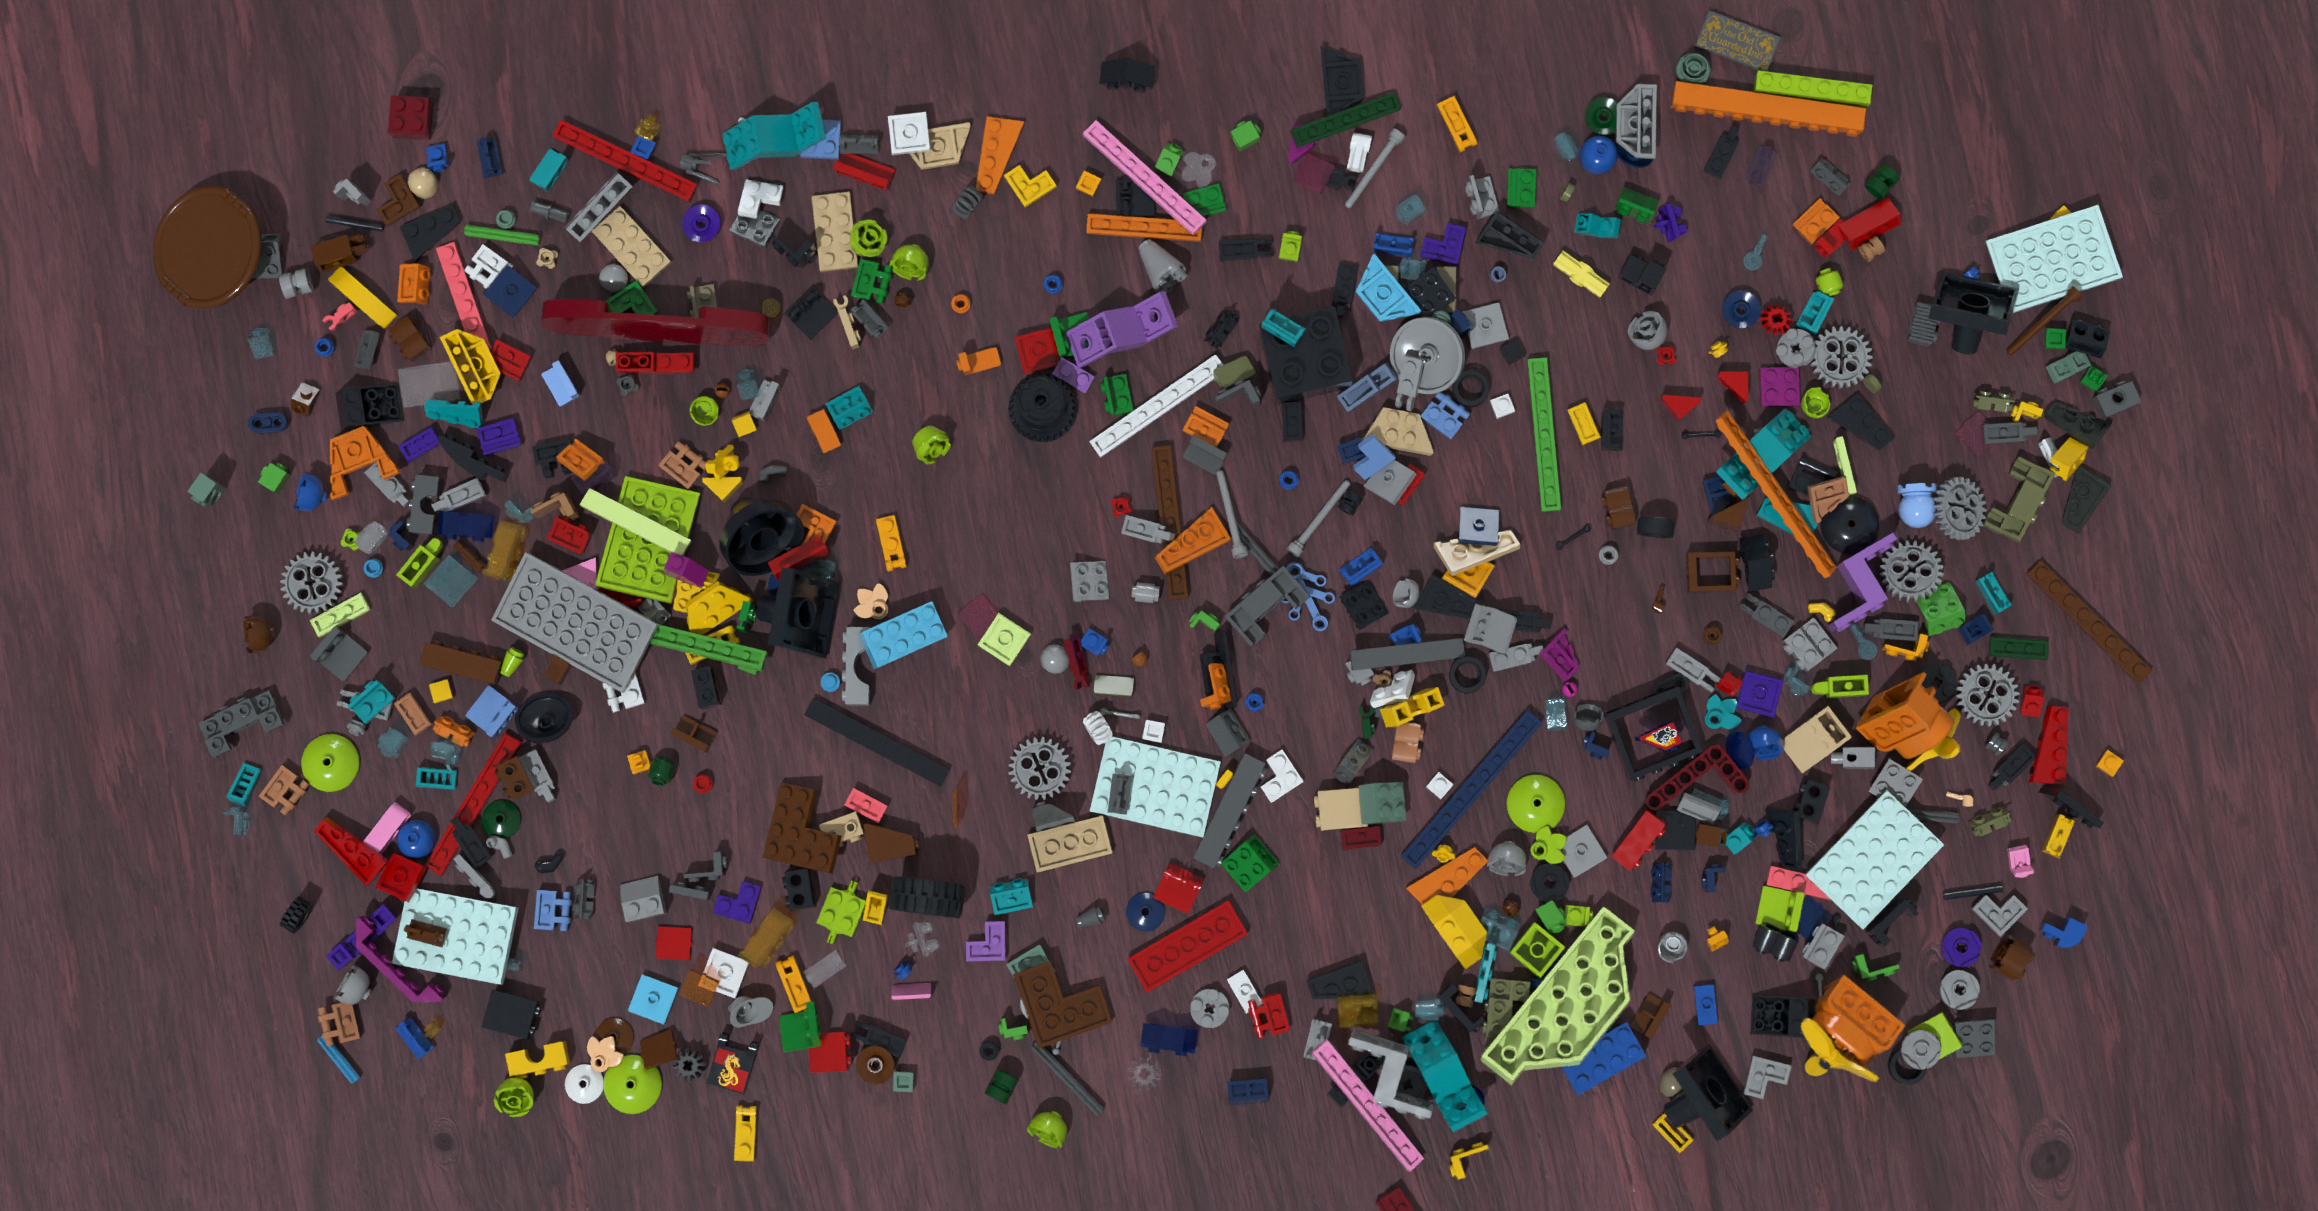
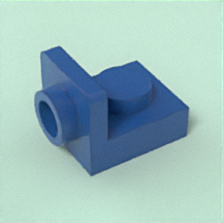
(437, 158)
(1095, 643)

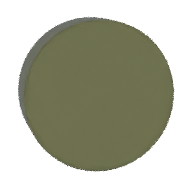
(1567, 192)
(1872, 383)

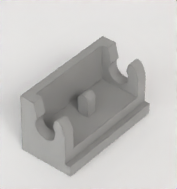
(1318, 1033)

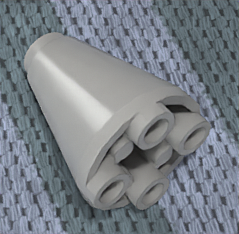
(1161, 266)

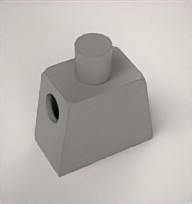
(1864, 755)

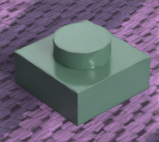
(903, 1081)

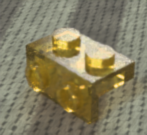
(1357, 1011)

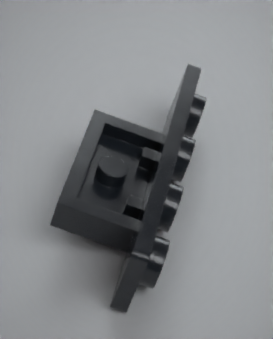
(1220, 656)

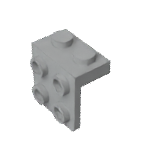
(1490, 628)

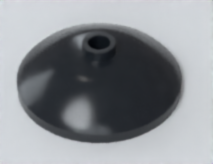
(1847, 539)
(542, 711)

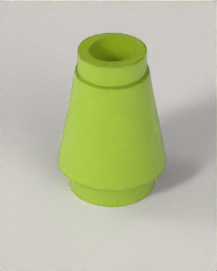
(511, 661)

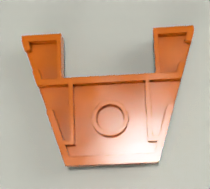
(353, 452)

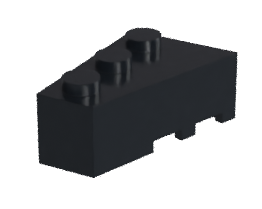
(1509, 236)

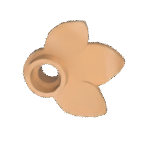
(870, 601)
(605, 1052)

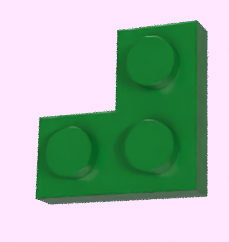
(634, 298)

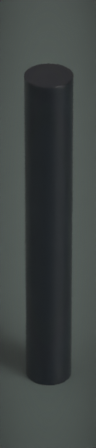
(354, 223)
(1972, 892)

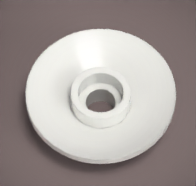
(593, 1088)

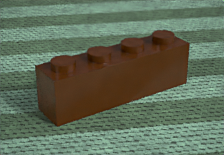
(461, 663)

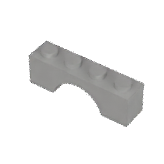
(855, 692)

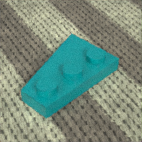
(455, 413)
(1772, 516)
(1485, 973)

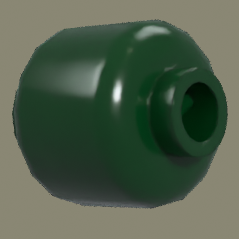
(661, 771)

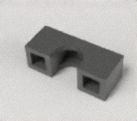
(424, 489)

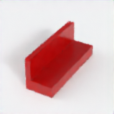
(864, 170)
(1870, 223)
(799, 556)

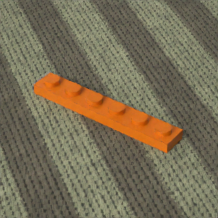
(1139, 228)

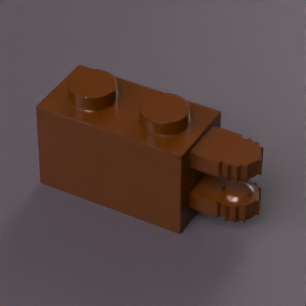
(338, 252)

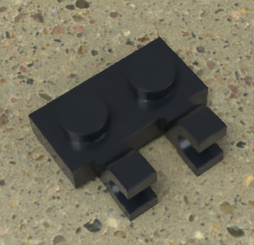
(546, 454)

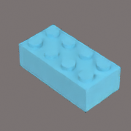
(902, 635)

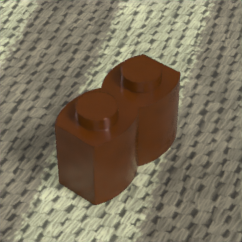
(409, 339)
(1619, 508)

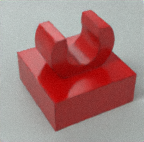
(1729, 684)

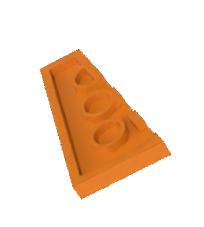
(997, 147)
(1200, 538)
(1448, 878)

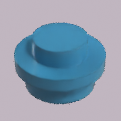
(373, 568)
(830, 682)

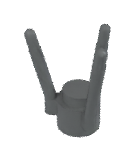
(691, 162)

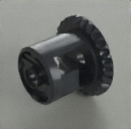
(1042, 421)

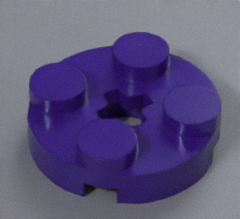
(1966, 937)

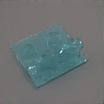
(450, 581)

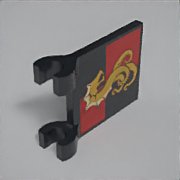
(731, 1065)

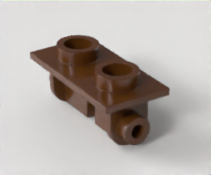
(426, 933)

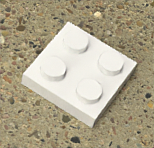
(909, 133)
(728, 970)

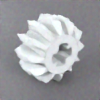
(1097, 727)

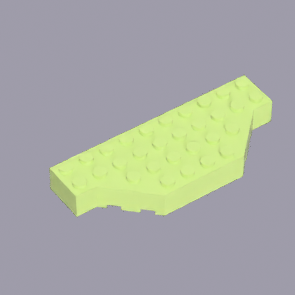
(1569, 1006)

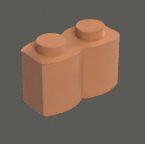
(1406, 742)

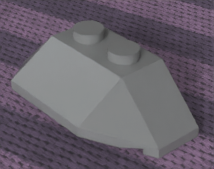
(1638, 121)

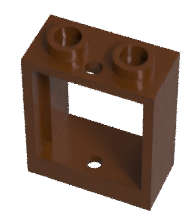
(1691, 567)

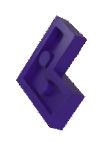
(1447, 250)
(743, 907)

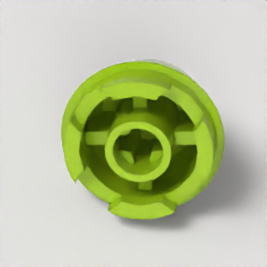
(867, 238)
(930, 444)

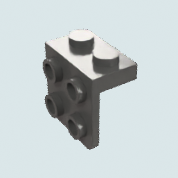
(1240, 387)

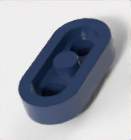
(268, 422)

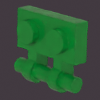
(865, 280)

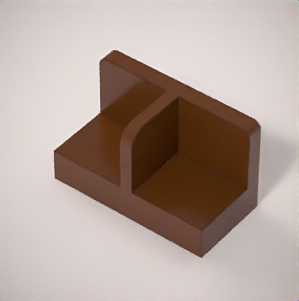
(694, 733)
(1650, 1016)

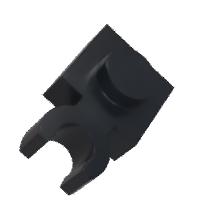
(1337, 180)

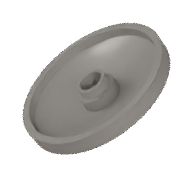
(1437, 345)

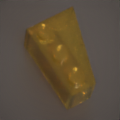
(505, 551)
(767, 939)

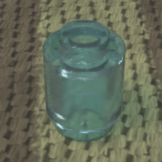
(1566, 146)
(1428, 1010)

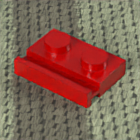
(510, 360)

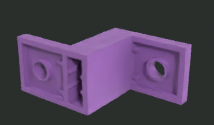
(1121, 329)
(1862, 583)

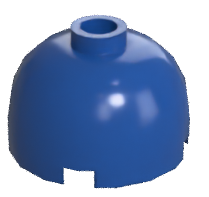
(1598, 155)
(309, 493)
(1766, 743)
(416, 839)

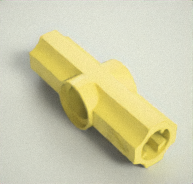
(1581, 274)

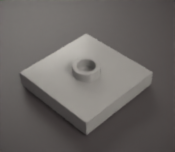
(1488, 326)
(1390, 481)
(1582, 851)

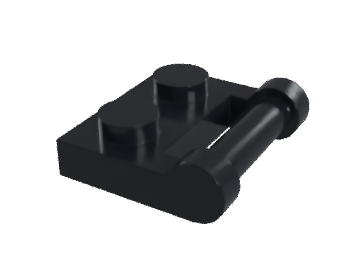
(1801, 480)

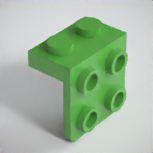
(1942, 610)

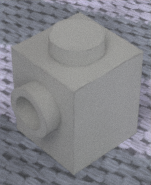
(1359, 676)

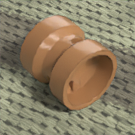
(1871, 249)
(1464, 1000)

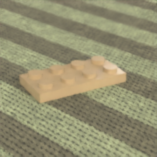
(833, 227)
(631, 246)
(1069, 844)

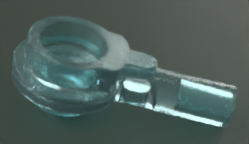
(1753, 260)
(1867, 650)

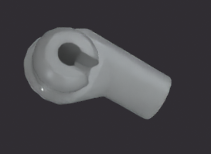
(501, 844)

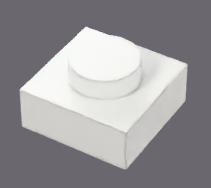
(1502, 406)
(1153, 731)
(1439, 785)

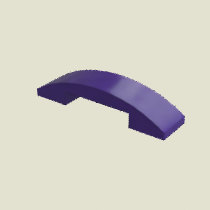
(347, 951)

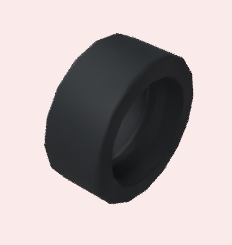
(1485, 389)
(1655, 527)
(1467, 660)
(1896, 1076)

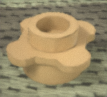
(543, 253)

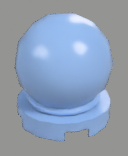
(1917, 504)

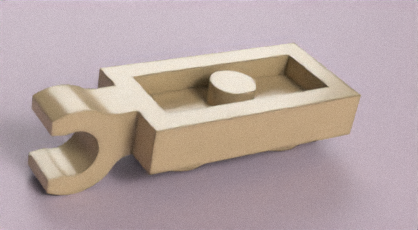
(847, 320)

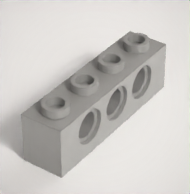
(598, 206)

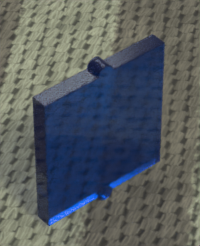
(1811, 917)

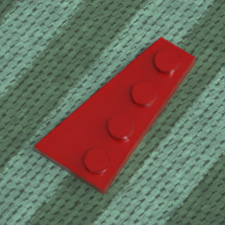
(2052, 753)
(353, 852)

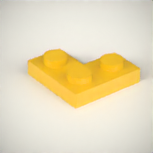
(1029, 190)

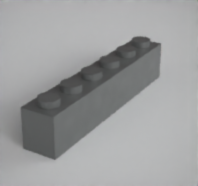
(1229, 811)

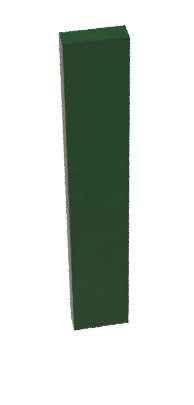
(1345, 120)

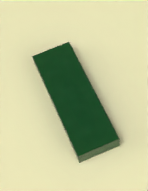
(2018, 648)

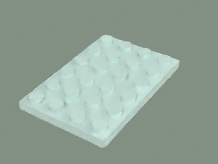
(2054, 257)
(1166, 786)
(1874, 859)
(475, 939)

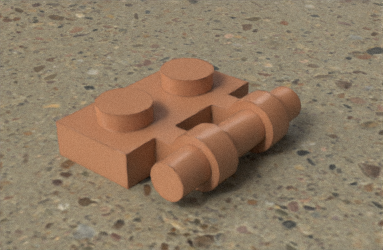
(679, 469)
(278, 788)
(345, 1023)

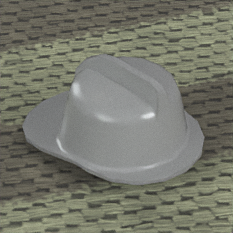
(749, 1011)

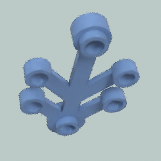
(1312, 592)

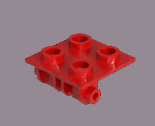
(1178, 888)

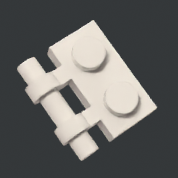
(486, 260)
(631, 698)

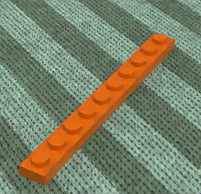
(1775, 493)

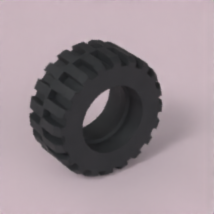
(926, 897)

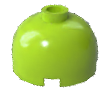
(910, 261)
(514, 1097)
(1049, 1128)

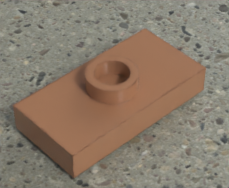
(412, 714)

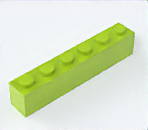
(1813, 89)

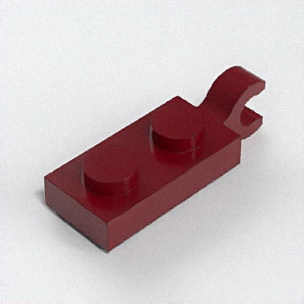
(1077, 661)

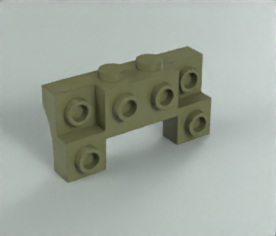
(2025, 502)
(1500, 1006)

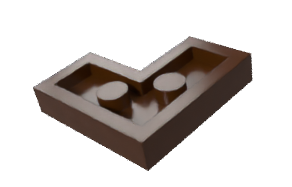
(402, 203)

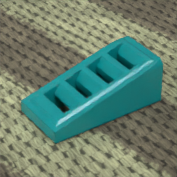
(238, 782)
(435, 785)

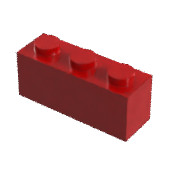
(1639, 840)

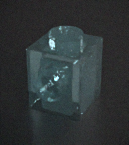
(1410, 210)
(1412, 268)
(392, 743)

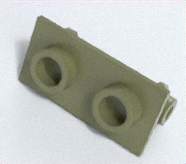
(2001, 401)
(1997, 817)

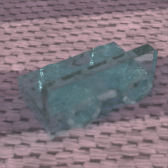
(1499, 930)

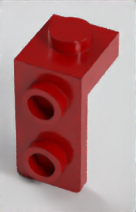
(1830, 240)

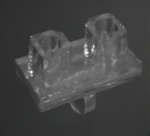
(920, 930)

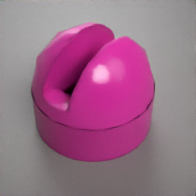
(1565, 691)

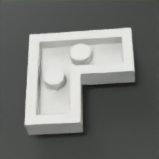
(757, 193)
(1397, 692)
(1286, 777)

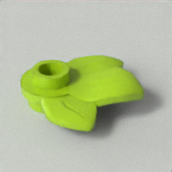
(1552, 845)

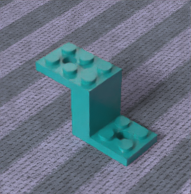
(774, 136)
(1774, 446)
(1444, 1075)

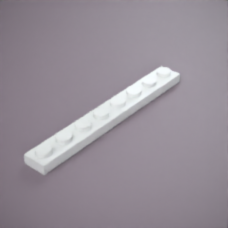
(1155, 407)

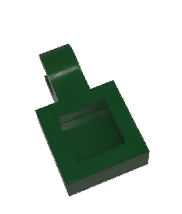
(1367, 727)

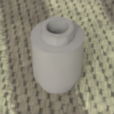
(1146, 592)

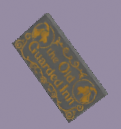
(1737, 41)

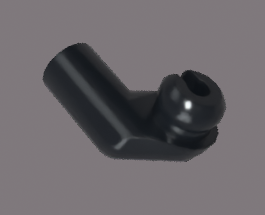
(548, 866)

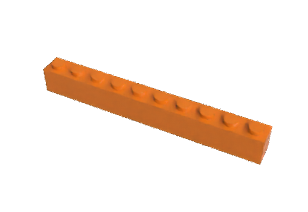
(1768, 108)

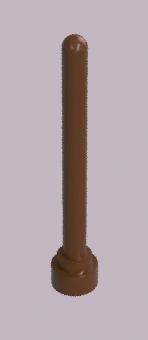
(2072, 296)

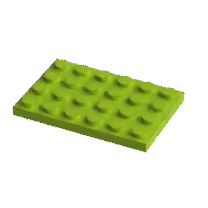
(634, 563)

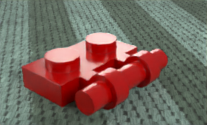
(1274, 1013)

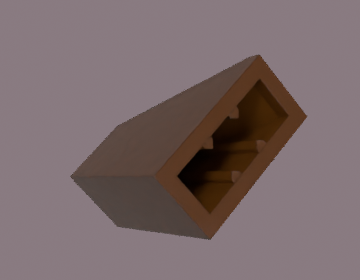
(889, 844)

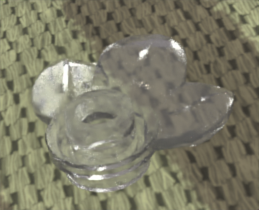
(1196, 170)

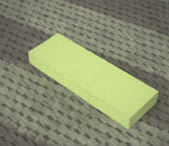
(1844, 464)
(340, 615)

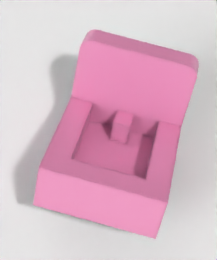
(2020, 861)

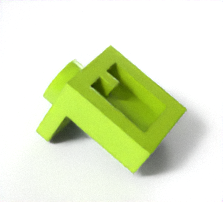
(1290, 246)
(1578, 915)

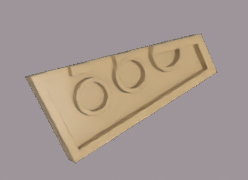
(1463, 556)

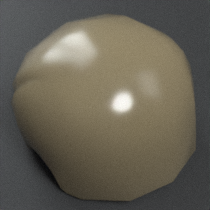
(1668, 1084)

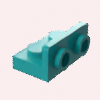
(849, 407)
(371, 701)
(1010, 896)

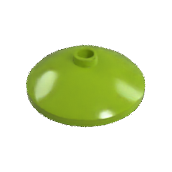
(342, 767)
(1521, 806)
(645, 1090)

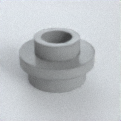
(1612, 550)
(356, 728)

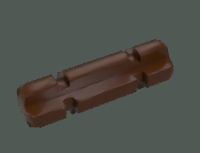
(469, 556)

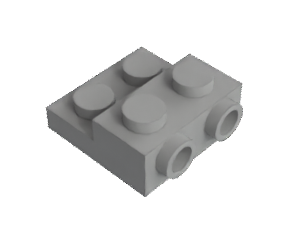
(1809, 645)

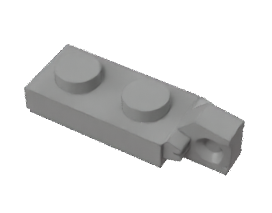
(390, 487)
(460, 496)
(1146, 530)
(1514, 657)
(538, 774)

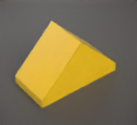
(725, 487)
(875, 907)

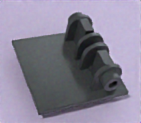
(755, 229)
(1976, 1038)

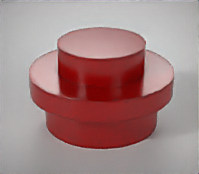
(702, 783)

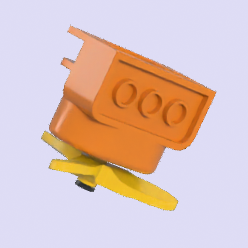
(1910, 723)
(1848, 1030)

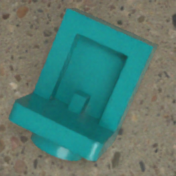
(1740, 837)

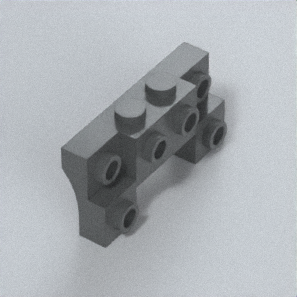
(1263, 601)
(239, 717)

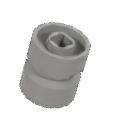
(296, 283)

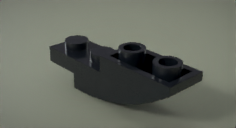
(465, 458)
(1364, 1069)

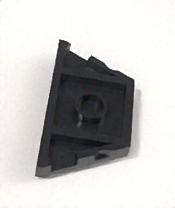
(1341, 81)

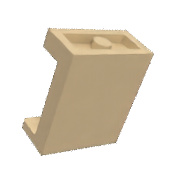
(1338, 809)

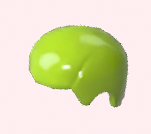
(1815, 403)
(704, 410)

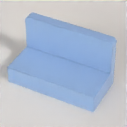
(560, 384)

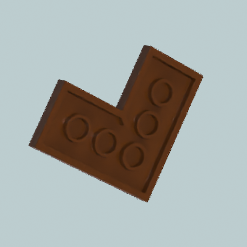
(792, 839)
(1057, 1017)

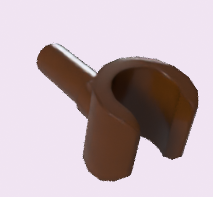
(1657, 605)

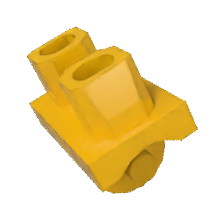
(723, 463)

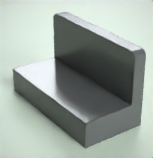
(1204, 455)
(1227, 732)

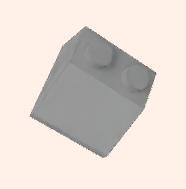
(642, 899)

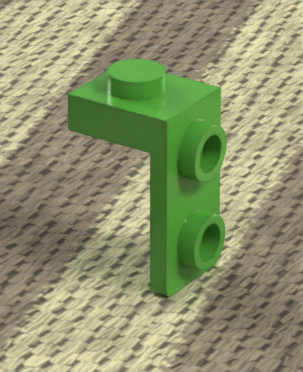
(1859, 966)

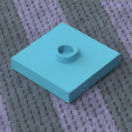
(653, 999)

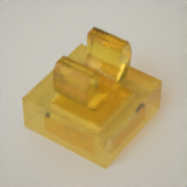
(647, 128)

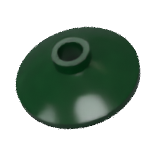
(1598, 107)
(510, 823)

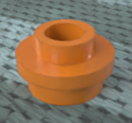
(960, 297)

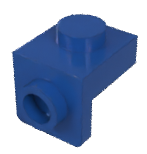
(1407, 635)

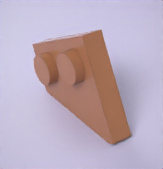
(1826, 496)

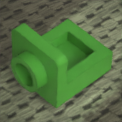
(1169, 158)
(1209, 620)
(1016, 1033)

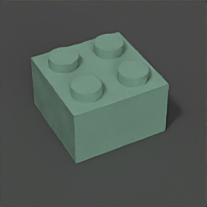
(1382, 803)

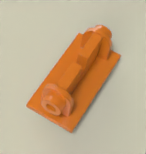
(461, 734)

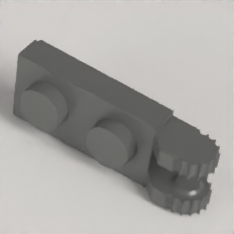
(1768, 616)

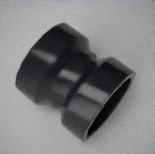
(1349, 503)

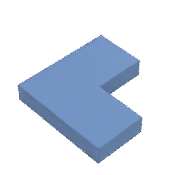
(1376, 457)

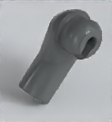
(771, 470)

